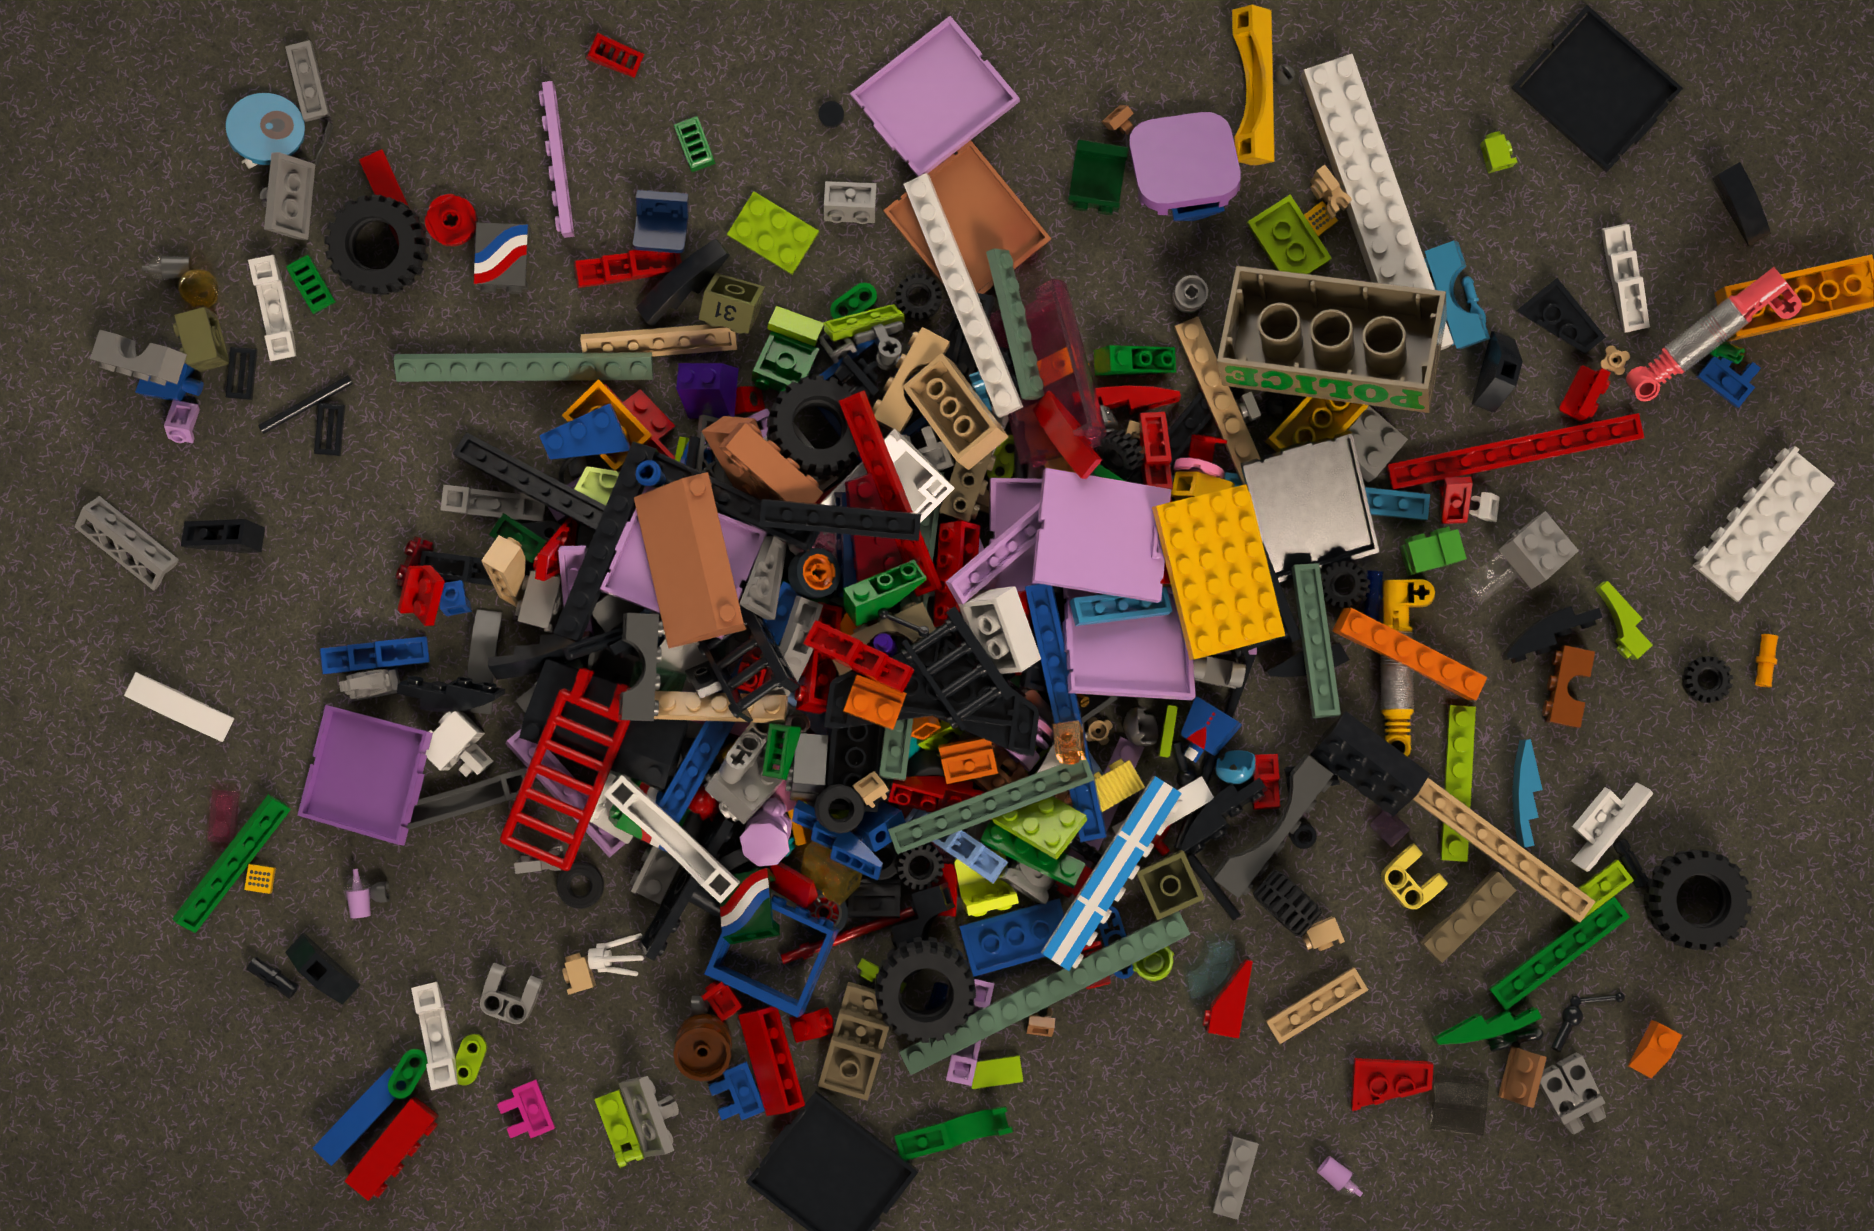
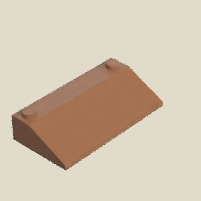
(689, 561)

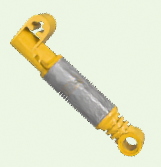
(1395, 677)

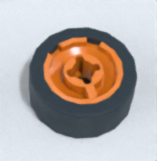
(810, 585)

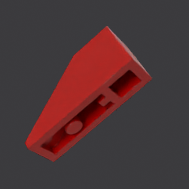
(1228, 1007)

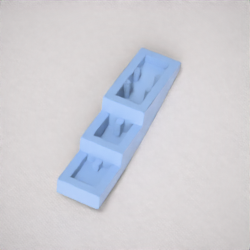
(968, 851)

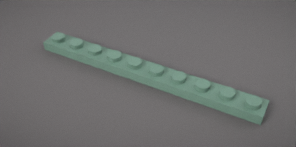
(523, 366)

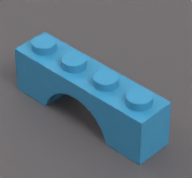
(1445, 264)

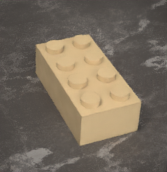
(955, 411)

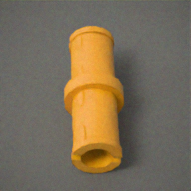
(1766, 660)

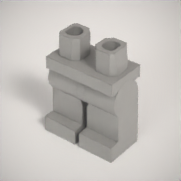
(1578, 1098)

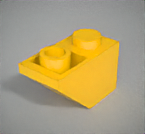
(1196, 483)

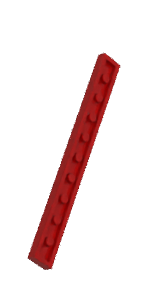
(1515, 451)

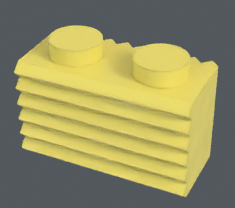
(1117, 783)

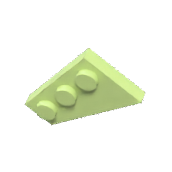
(598, 483)

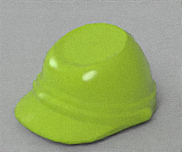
(1155, 965)

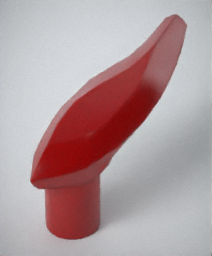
(1159, 845)

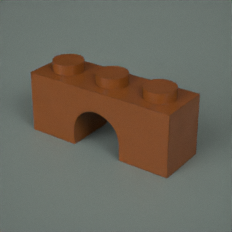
(1561, 707)

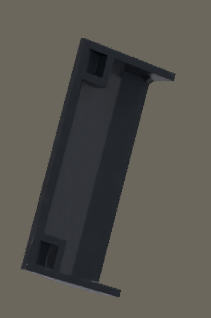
(648, 748)

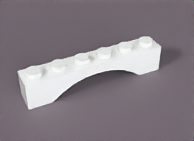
(672, 838)

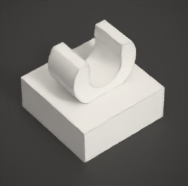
(1488, 506)
(475, 760)

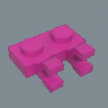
(532, 1108)

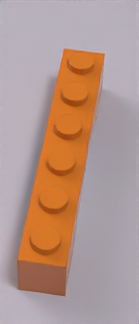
(1409, 652)

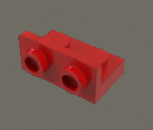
(421, 593)

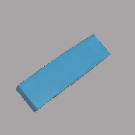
(1525, 782)

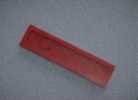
(382, 179)

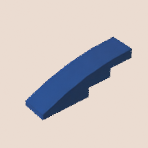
(374, 655)
(845, 846)
(357, 1119)

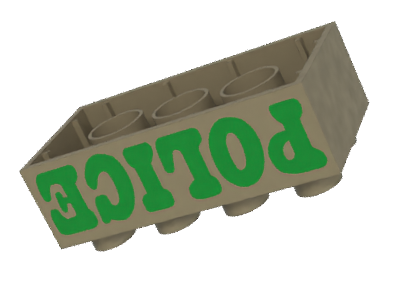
(1332, 338)

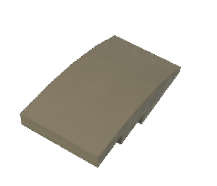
(855, 1044)

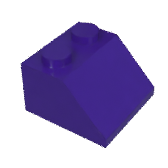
(707, 389)

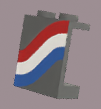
(501, 257)

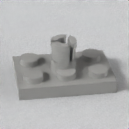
(289, 196)
(649, 1115)

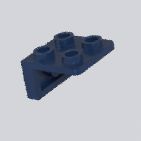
(661, 221)

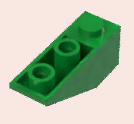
(1134, 360)
(881, 591)

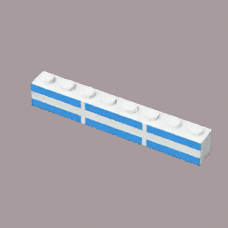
(1111, 873)

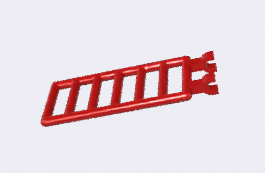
(535, 767)

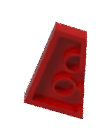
(547, 561)
(1387, 1079)

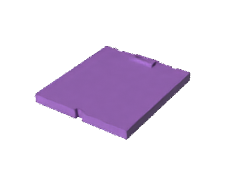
(365, 774)

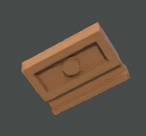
(1522, 1077)

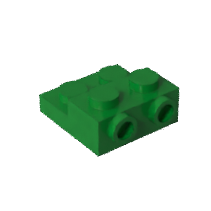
(783, 362)

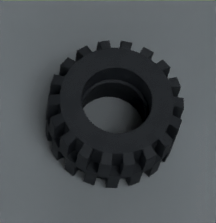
(1287, 903)

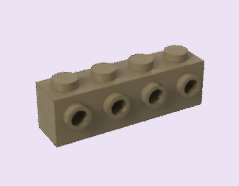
(968, 484)

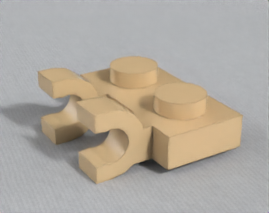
(1328, 188)

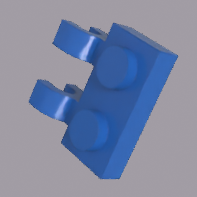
(1727, 382)
(743, 1091)

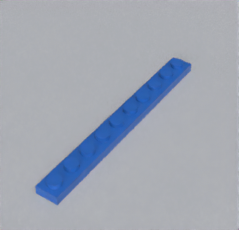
(1063, 704)
(715, 733)

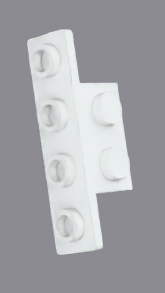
(1605, 821)

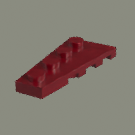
(871, 553)

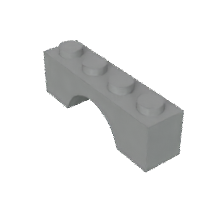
(155, 362)

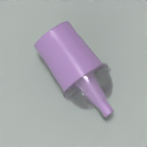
(358, 895)
(1339, 1177)

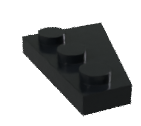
(1563, 317)

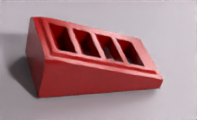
(610, 43)

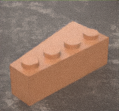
(715, 435)
(768, 466)

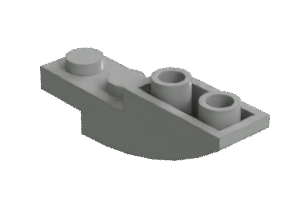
(792, 647)

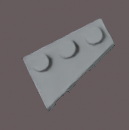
(765, 579)

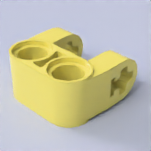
(1406, 883)

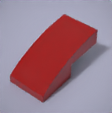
(1268, 771)

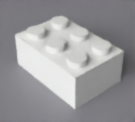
(1001, 628)

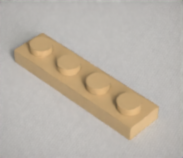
(1316, 1005)

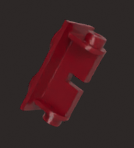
(413, 552)

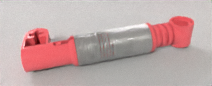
(1711, 329)

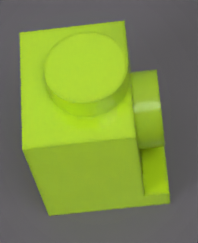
(1497, 152)

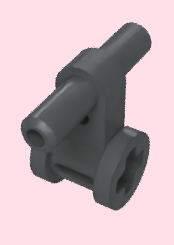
(888, 347)

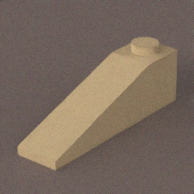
(506, 568)

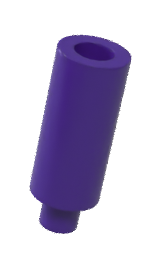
(884, 643)

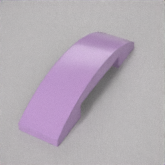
(964, 1062)

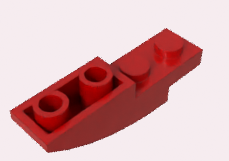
(930, 792)

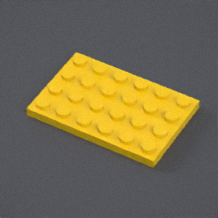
(1218, 571)

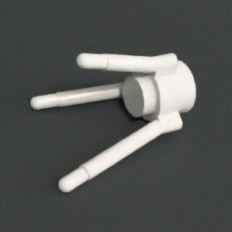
(602, 959)

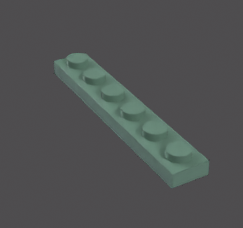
(1015, 324)
(1316, 641)

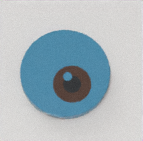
(264, 126)

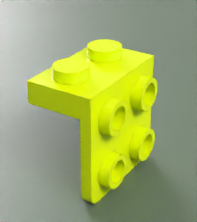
(981, 895)

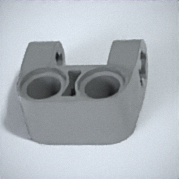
(1219, 672)
(506, 1000)

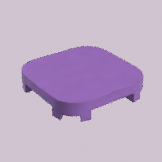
(1184, 161)

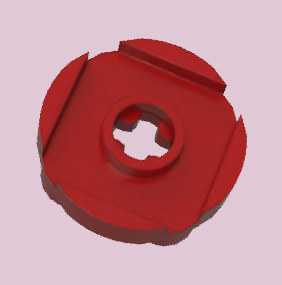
(437, 216)

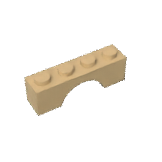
(894, 409)

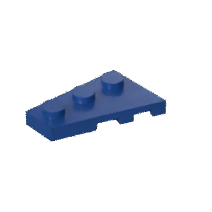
(587, 435)

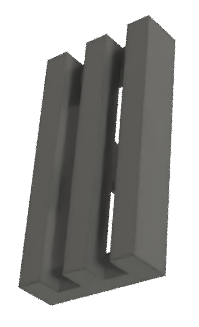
(840, 350)

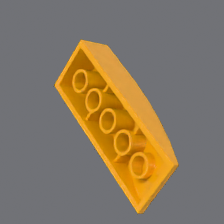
(1824, 294)

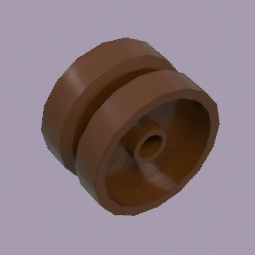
(703, 1047)

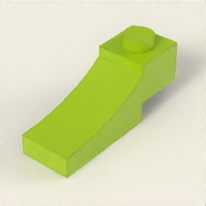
(1630, 639)

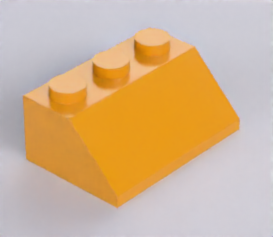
(598, 396)

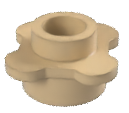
(1607, 362)
(1104, 726)

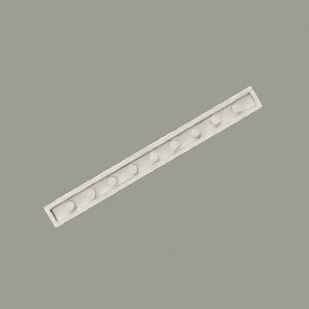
(963, 295)

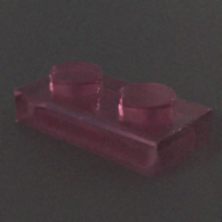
(223, 816)

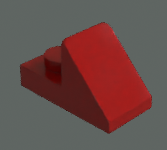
(1455, 499)

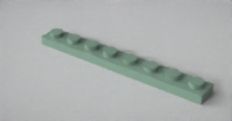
(990, 805)

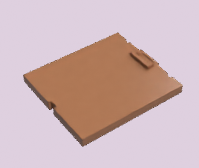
(979, 212)

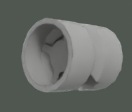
(1190, 294)

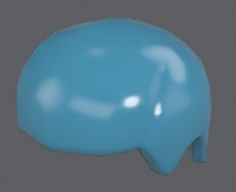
(1245, 766)

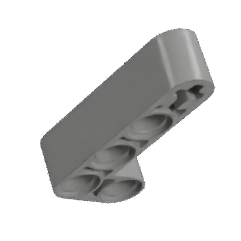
(753, 742)

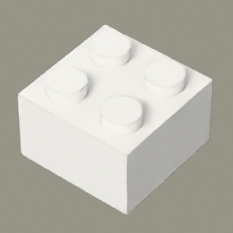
(451, 739)

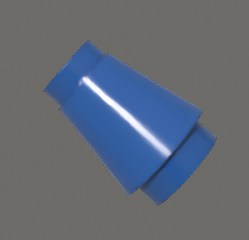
(649, 474)

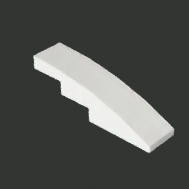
(1625, 278)
(179, 706)

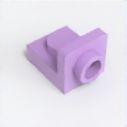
(181, 421)

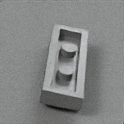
(307, 81)
(1235, 1177)

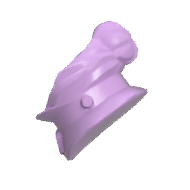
(767, 834)

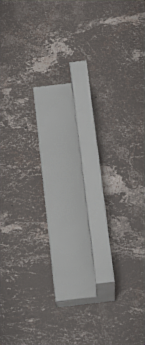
(126, 538)

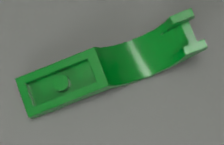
(953, 1132)

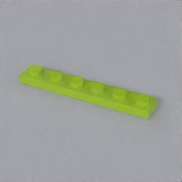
(1458, 775)

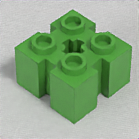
(1433, 552)

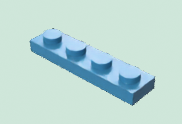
(1114, 608)

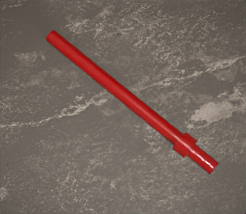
(807, 950)

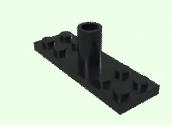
(686, 890)

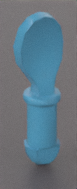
(1467, 283)

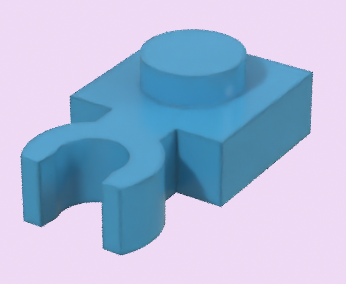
(979, 387)

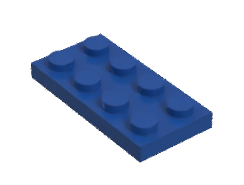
(1010, 937)

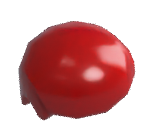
(704, 804)

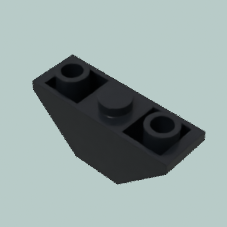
(1498, 372)
(321, 969)

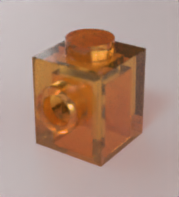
(1069, 742)

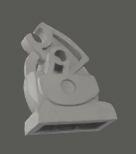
(371, 684)
(1028, 881)

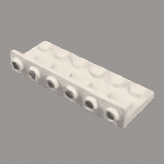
(1762, 523)

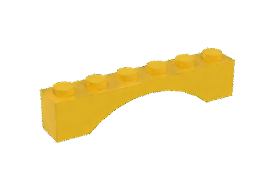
(1254, 39)

